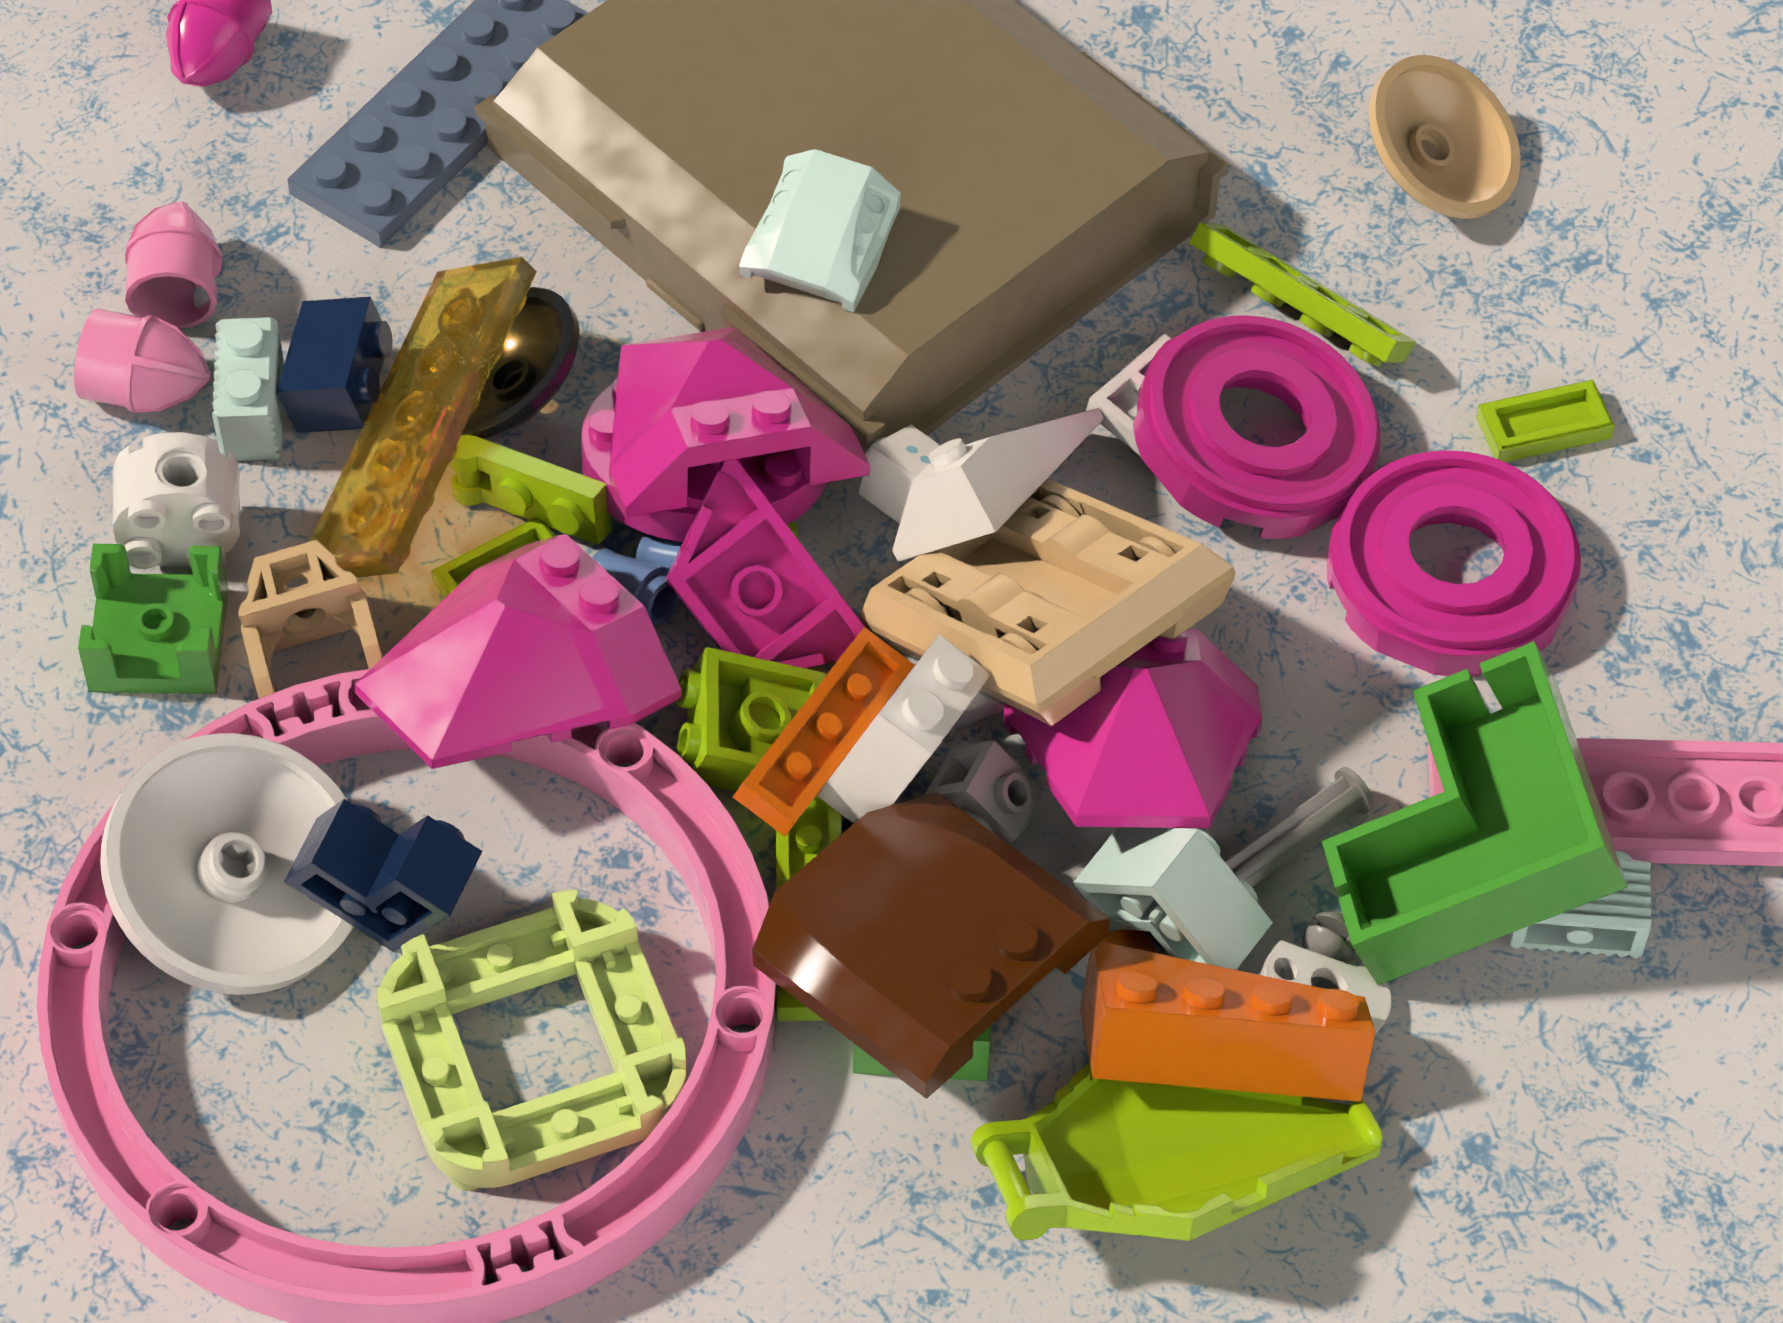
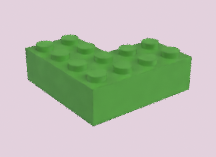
(1494, 850)

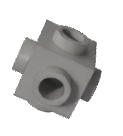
(988, 787)

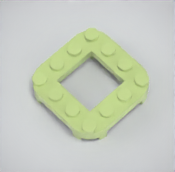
(503, 960)

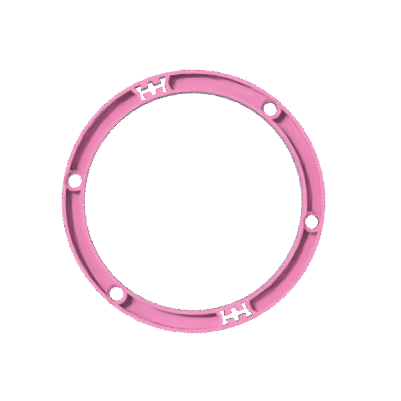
(444, 1282)

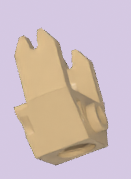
(273, 612)

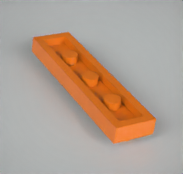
(823, 731)

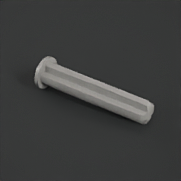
(1302, 827)

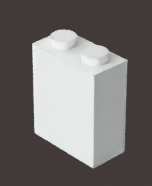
(905, 731)

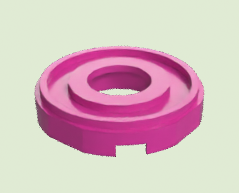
(1231, 478)
(1440, 622)

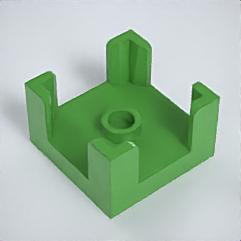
(155, 627)

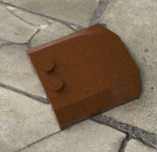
(920, 935)

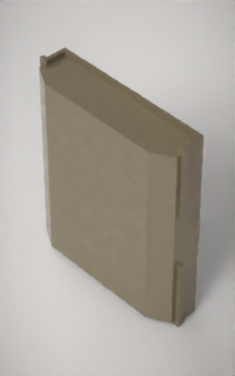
(1015, 159)

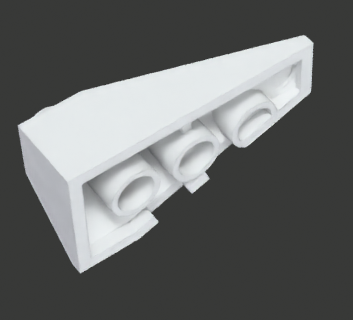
(983, 483)

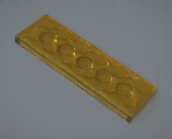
(421, 415)

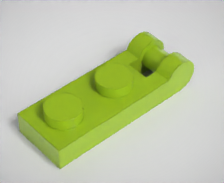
(530, 488)

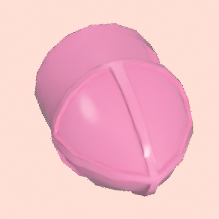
(167, 260)
(137, 362)

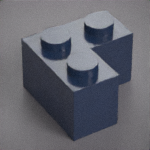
(383, 879)

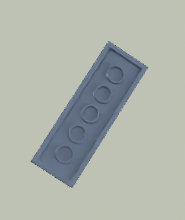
(424, 119)

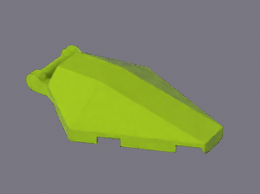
(1165, 1156)

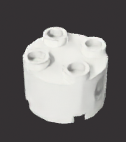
(174, 498)

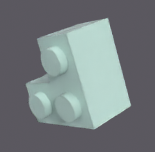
(1177, 891)

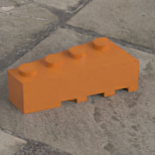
(1221, 1027)

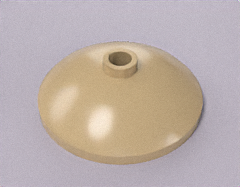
(1444, 137)

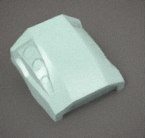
(823, 227)

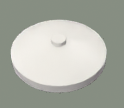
(203, 861)

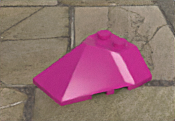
(715, 402)
(521, 655)
(1152, 741)

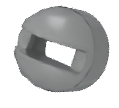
(1323, 937)

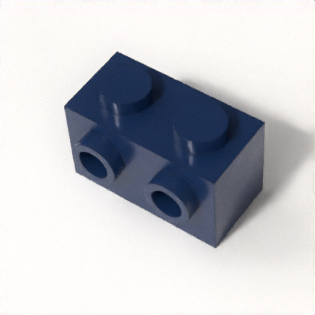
(334, 364)

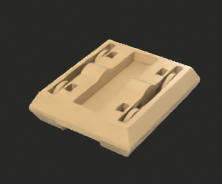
(1051, 598)

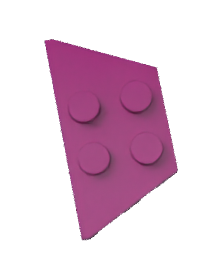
(756, 581)

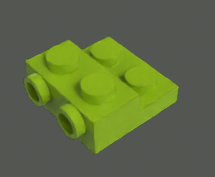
(737, 712)

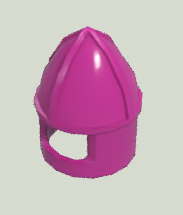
(213, 37)

